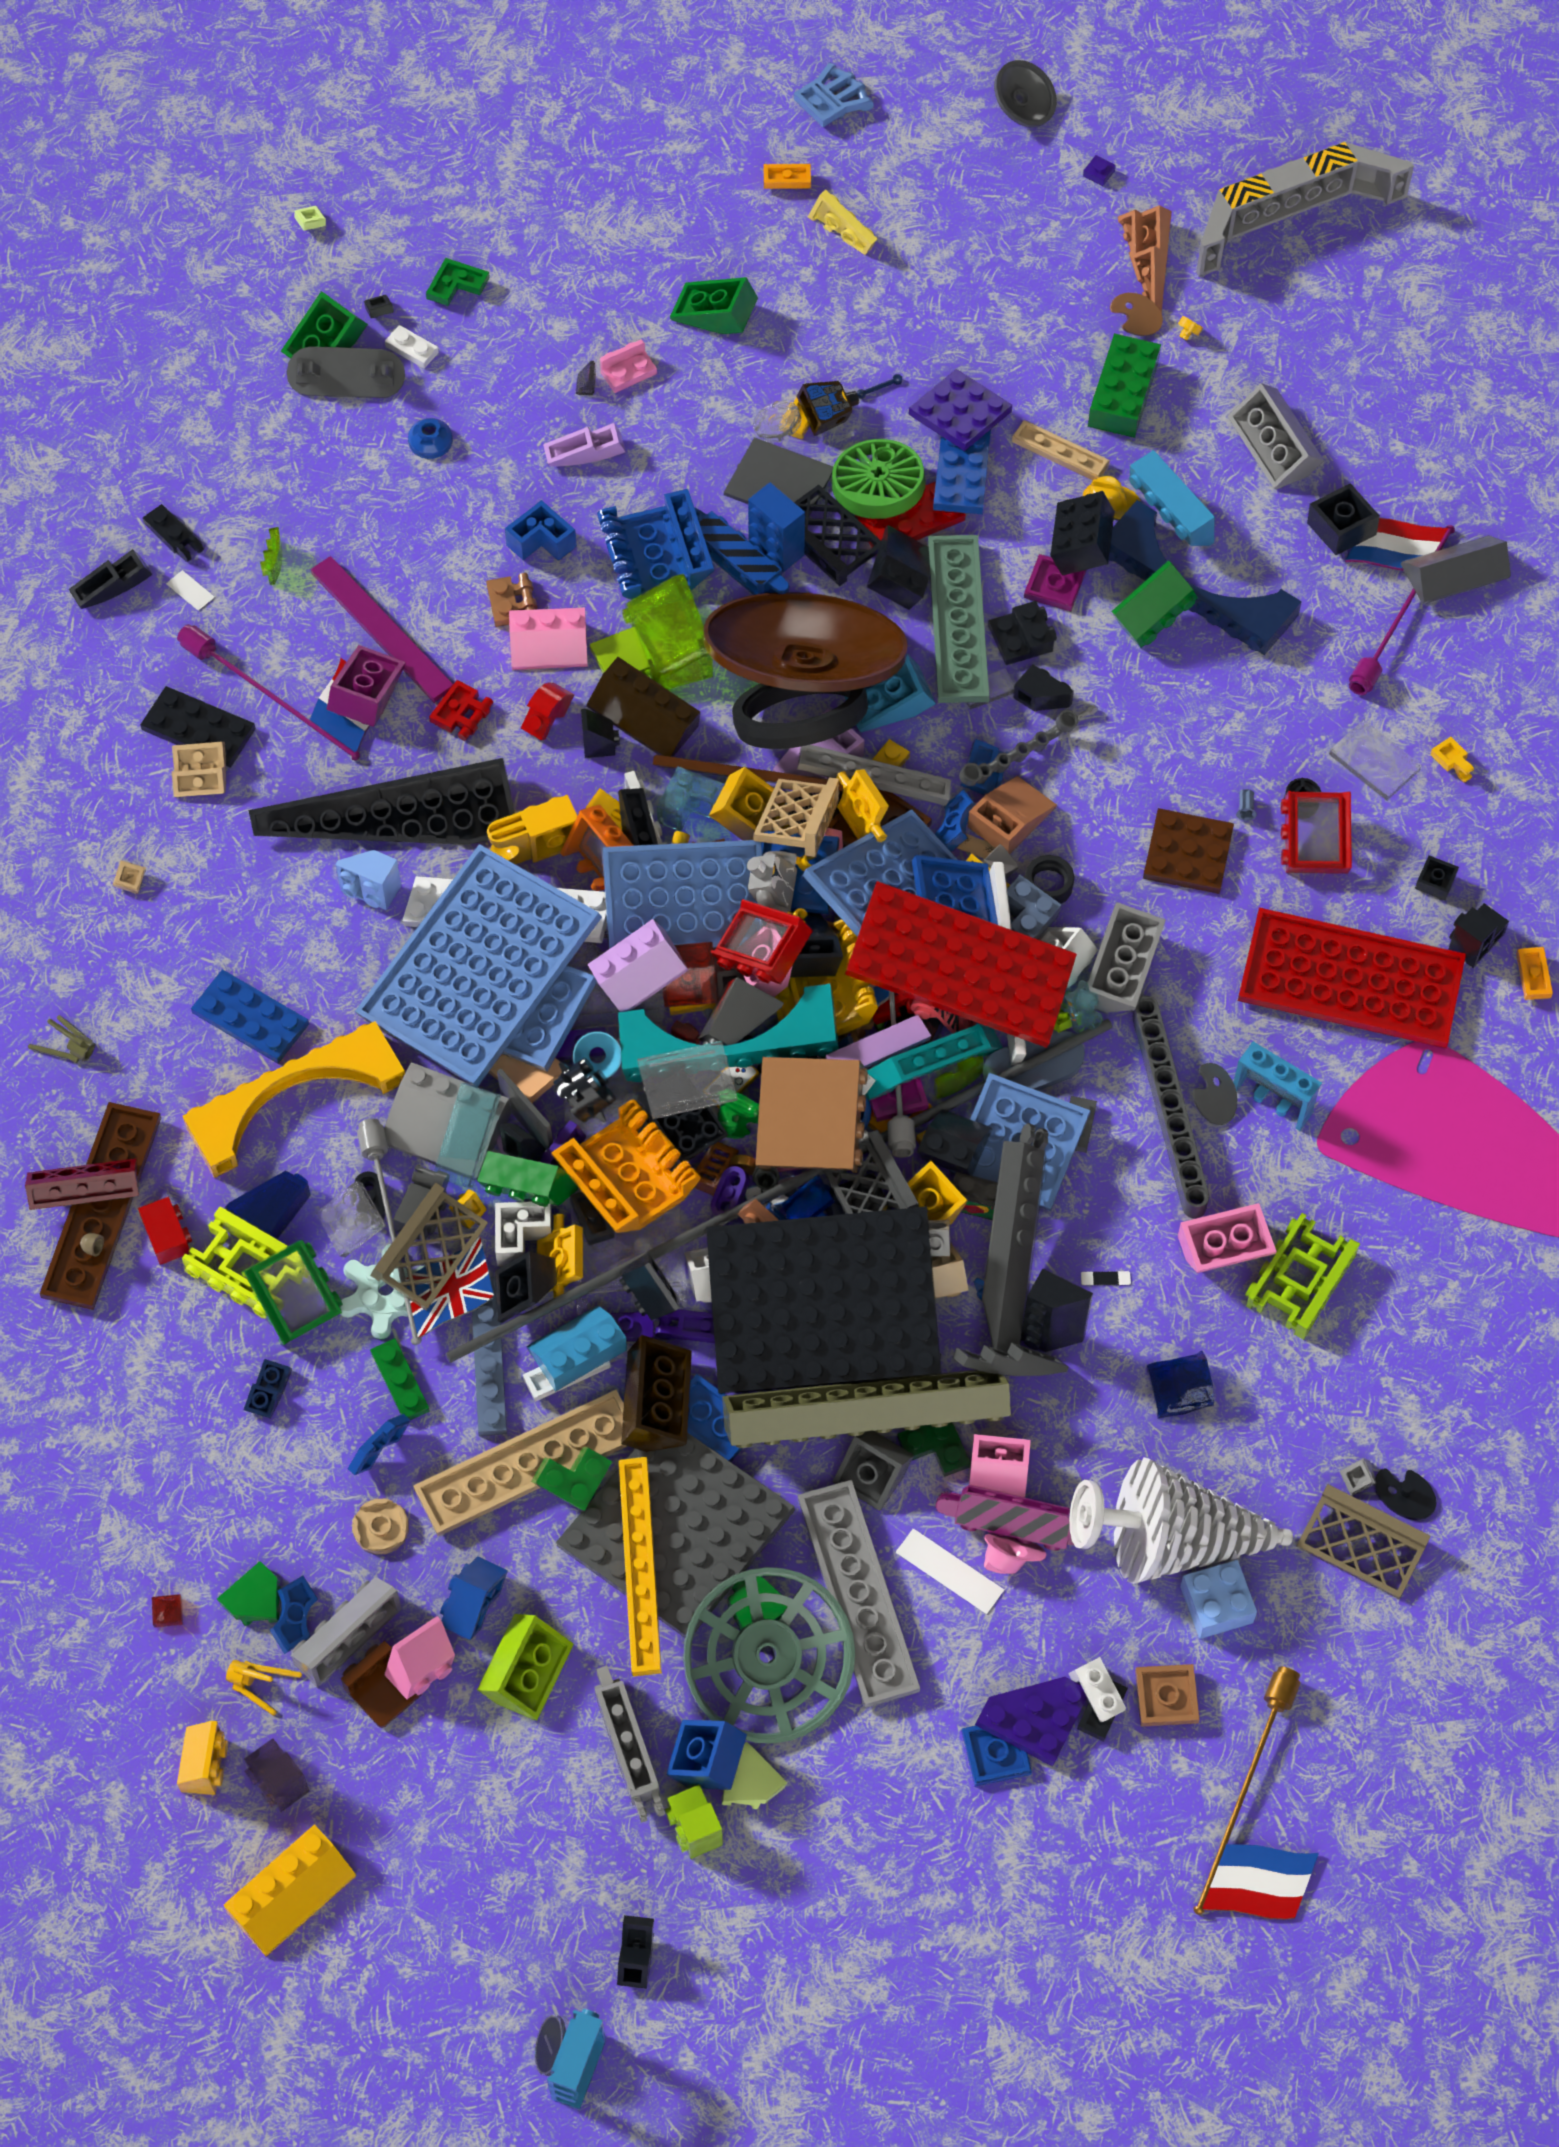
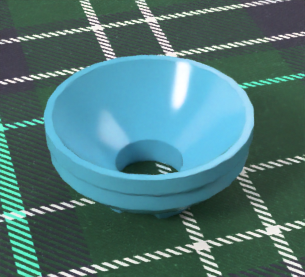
(607, 1043)

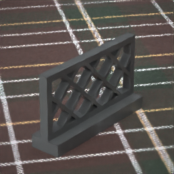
(888, 1172)

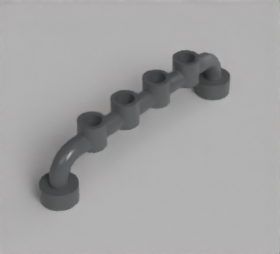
(973, 774)

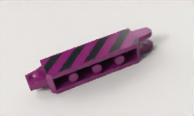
(1008, 1516)

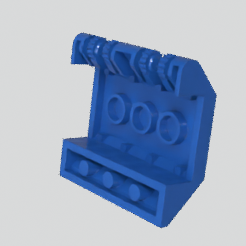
(656, 545)

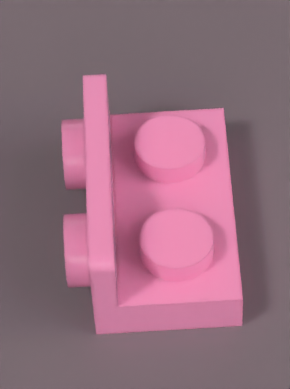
(627, 366)

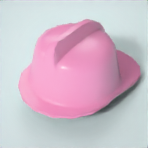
(1007, 1555)

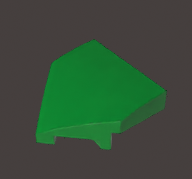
(253, 1596)

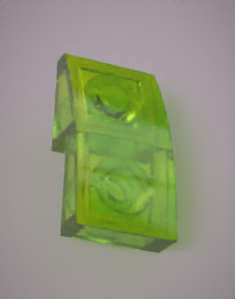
(273, 556)
(966, 1073)

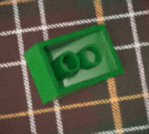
(716, 305)
(325, 325)

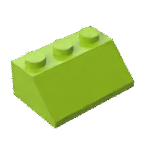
(525, 1666)

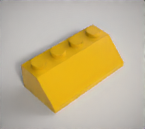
(289, 1890)

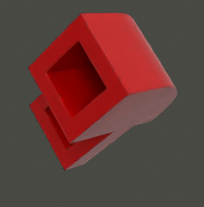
(546, 705)

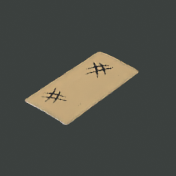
(976, 846)

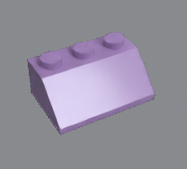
(638, 966)

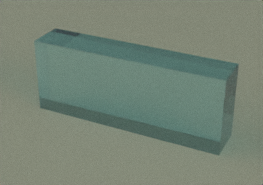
(467, 1134)

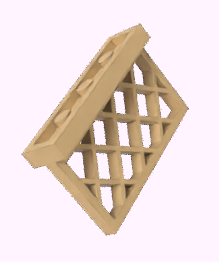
(817, 818)

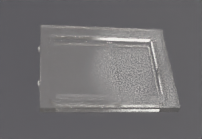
(687, 1079)

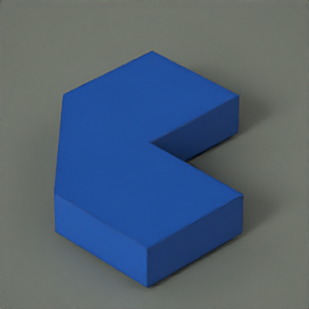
(386, 1435)

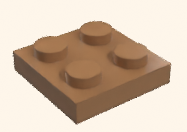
(1167, 1695)

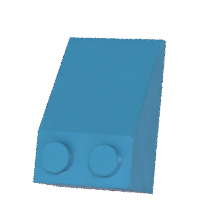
(897, 697)

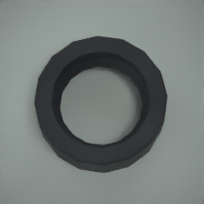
(1056, 864)

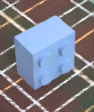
(1218, 1599)

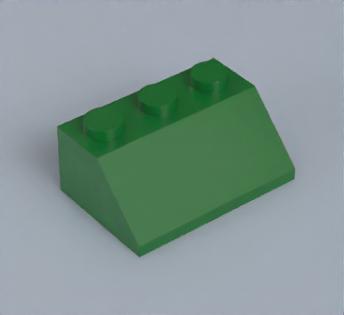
(1155, 605)
(525, 1179)

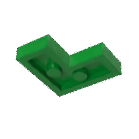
(454, 276)

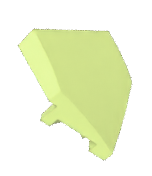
(754, 1781)

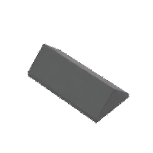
(1458, 568)

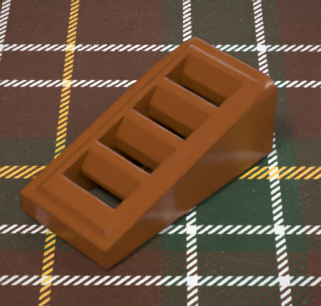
(705, 1184)

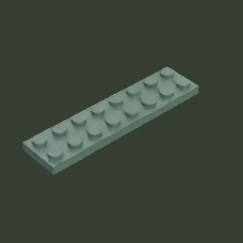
(958, 619)

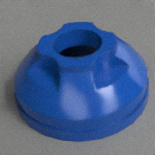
(430, 445)

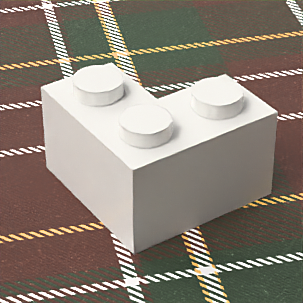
(516, 1224)

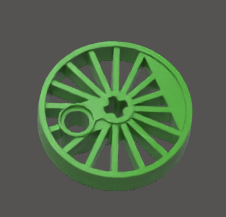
(868, 482)

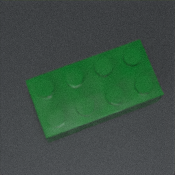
(1124, 385)

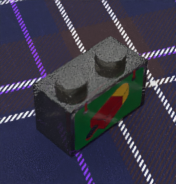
(979, 1193)

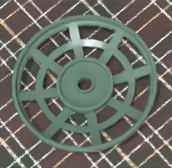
(786, 1656)

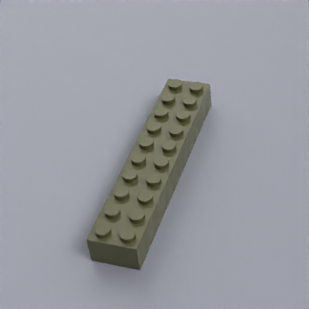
(865, 1407)

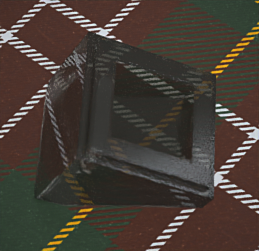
(586, 380)

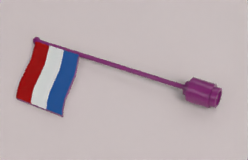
(1394, 543)

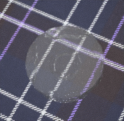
(777, 421)

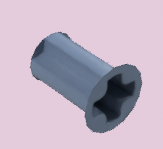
(1246, 805)

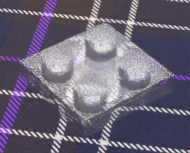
(350, 1219)

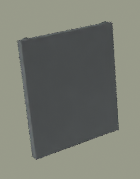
(525, 1111)

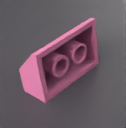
(548, 638)
(1226, 1238)

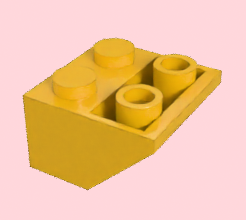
(201, 1759)

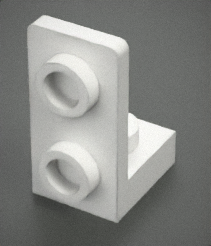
(1099, 1689)

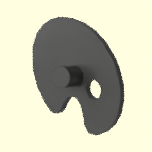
(1215, 1102)

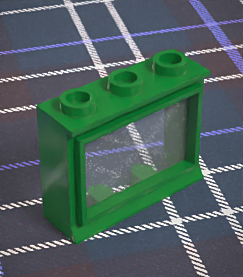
(293, 1291)

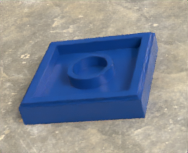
(993, 1758)

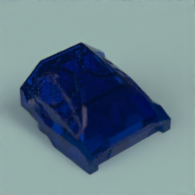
(1181, 1385)

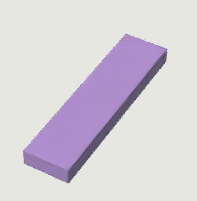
(885, 1043)

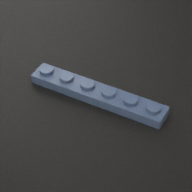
(489, 1372)

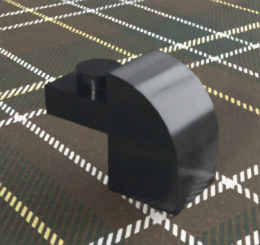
(635, 1952)

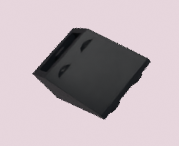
(820, 953)
(688, 1131)

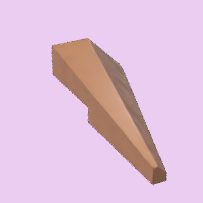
(1148, 244)

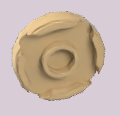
(380, 1526)

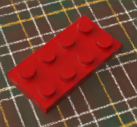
(918, 521)

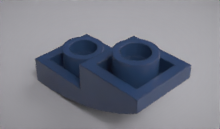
(268, 1389)

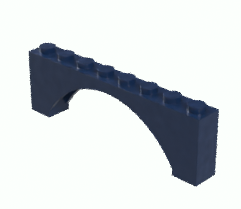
(1250, 619)

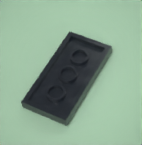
(192, 721)

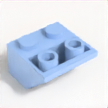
(370, 878)

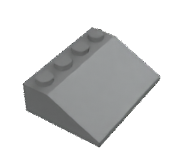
(424, 1111)

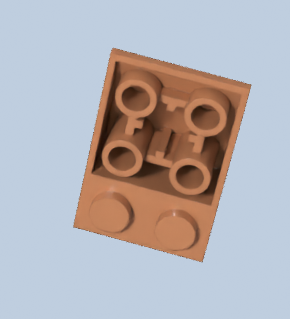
(1009, 814)

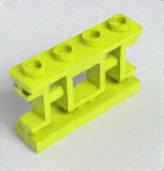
(251, 1241)

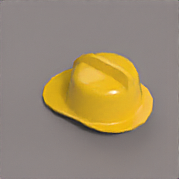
(1118, 496)

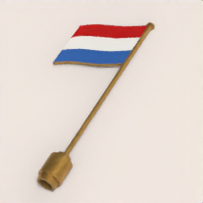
(1258, 1877)

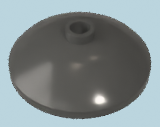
(1025, 93)

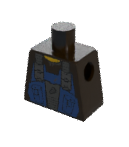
(826, 404)

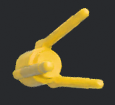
(244, 1674)

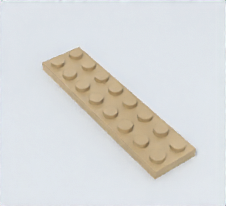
(508, 1469)

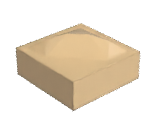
(129, 877)

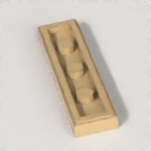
(1060, 450)

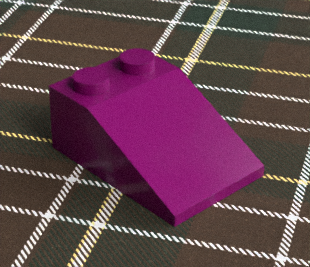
(365, 685)

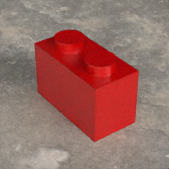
(164, 1230)

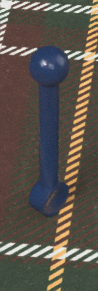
(897, 379)

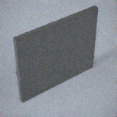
(783, 468)

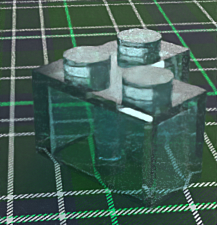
(684, 794)

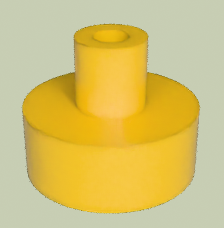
(1189, 327)

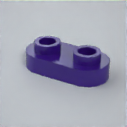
(727, 1193)

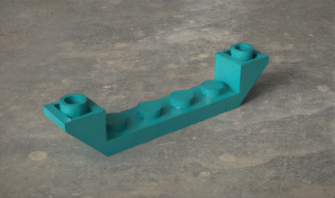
(931, 1057)

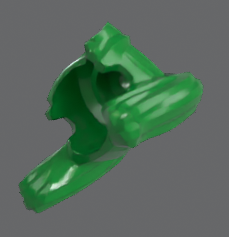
(736, 1115)

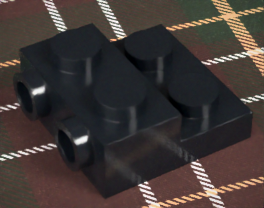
(1023, 633)

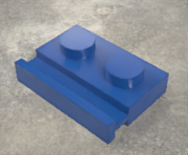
(984, 753)

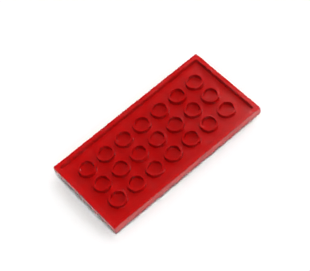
(961, 964)
(1352, 977)

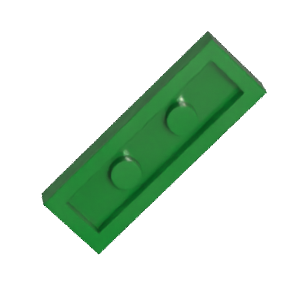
(399, 1379)

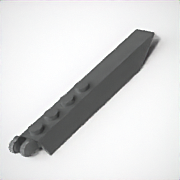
(1014, 1235)

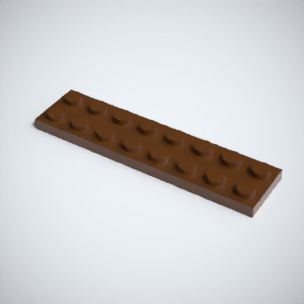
(73, 1274)

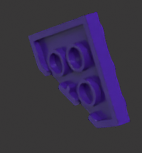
(1035, 1716)

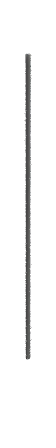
(763, 1198)

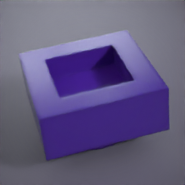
(1099, 170)

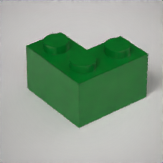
(578, 1483)

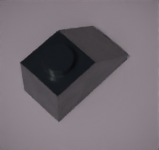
(598, 735)

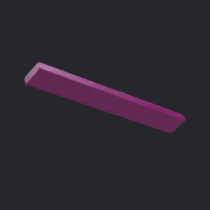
(381, 628)

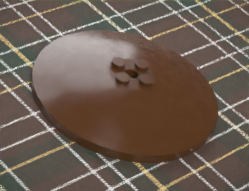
(805, 642)

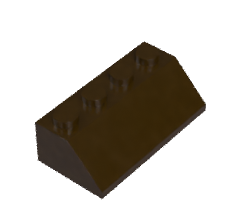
(643, 708)
(656, 1395)

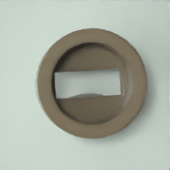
(92, 1244)

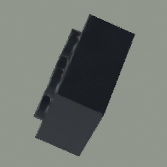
(1436, 877)

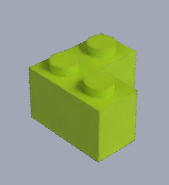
(695, 1822)

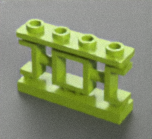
(1320, 1285)

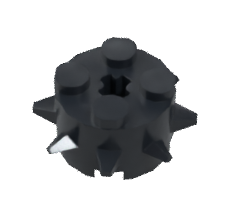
(584, 1090)

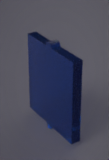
(809, 1200)

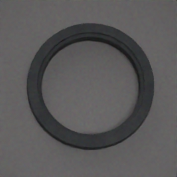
(799, 732)

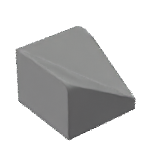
(1000, 854)

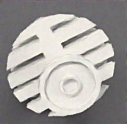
(1169, 1523)

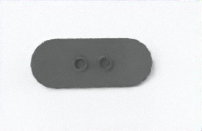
(345, 372)

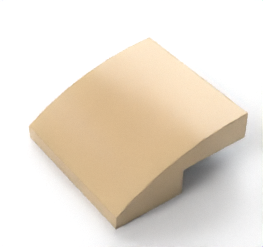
(199, 769)

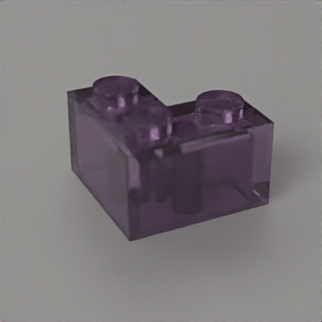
(277, 1775)

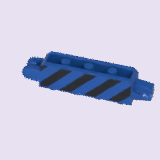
(739, 557)

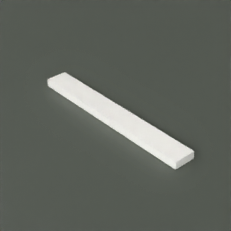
(1016, 1045)

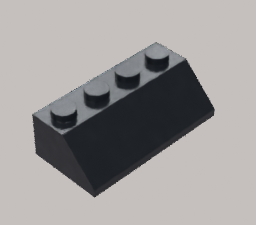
(1055, 1313)

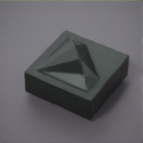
(378, 306)

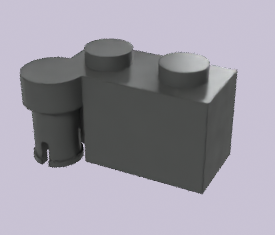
(416, 1192)

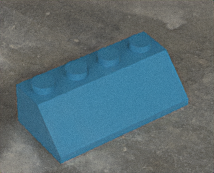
(1173, 500)

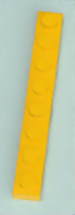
(640, 1567)

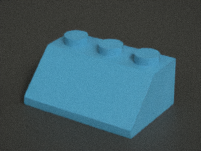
(578, 1347)

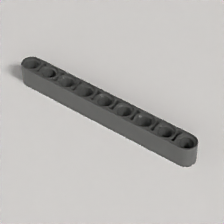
(1170, 1117)

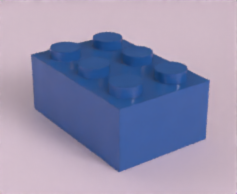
(776, 526)

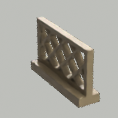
(412, 1230)
(1374, 1519)

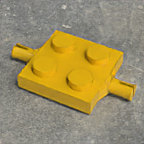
(862, 805)
(567, 1249)

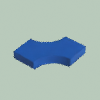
(953, 829)
(292, 1625)

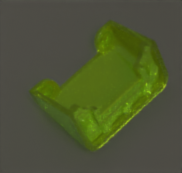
(670, 633)

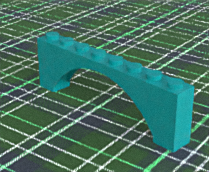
(803, 1033)

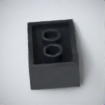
(900, 569)

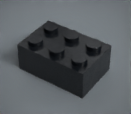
(1082, 533)

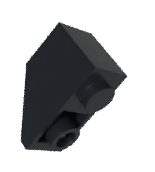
(1042, 691)

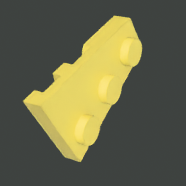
(838, 218)

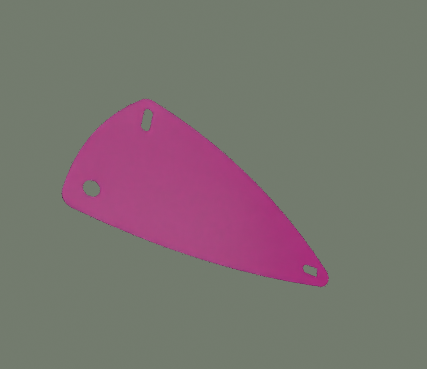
(1450, 1138)

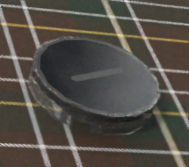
(549, 2042)

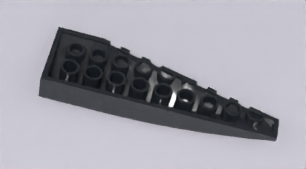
(423, 808)

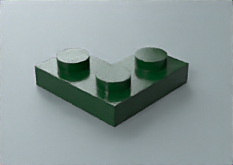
(938, 1440)

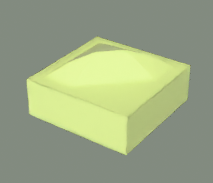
(310, 218)

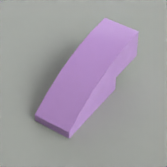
(585, 446)

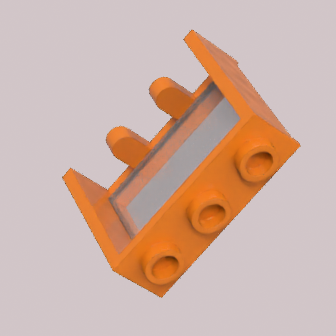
(588, 836)

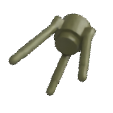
(79, 1045)

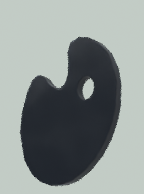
(1413, 1496)

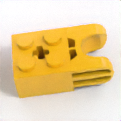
(534, 832)

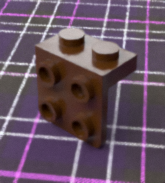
(372, 1689)

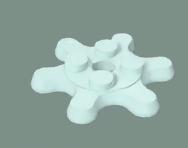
(368, 1299)

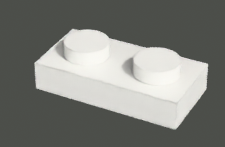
(411, 346)

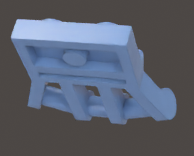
(823, 104)

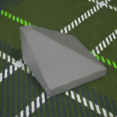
(1358, 1476)

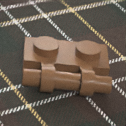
(503, 594)

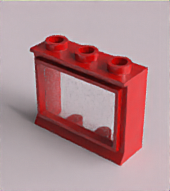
(1317, 832)
(762, 942)

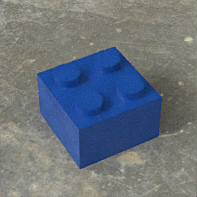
(706, 1754)

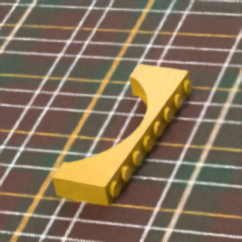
(222, 1122)

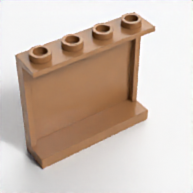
(811, 1113)

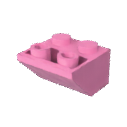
(1000, 1464)

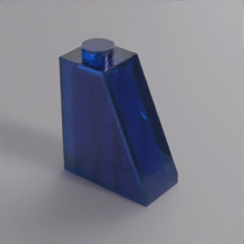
(272, 1203)

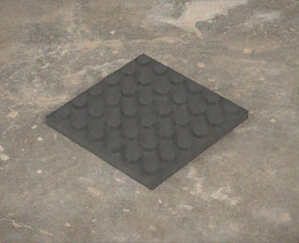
(704, 1522)

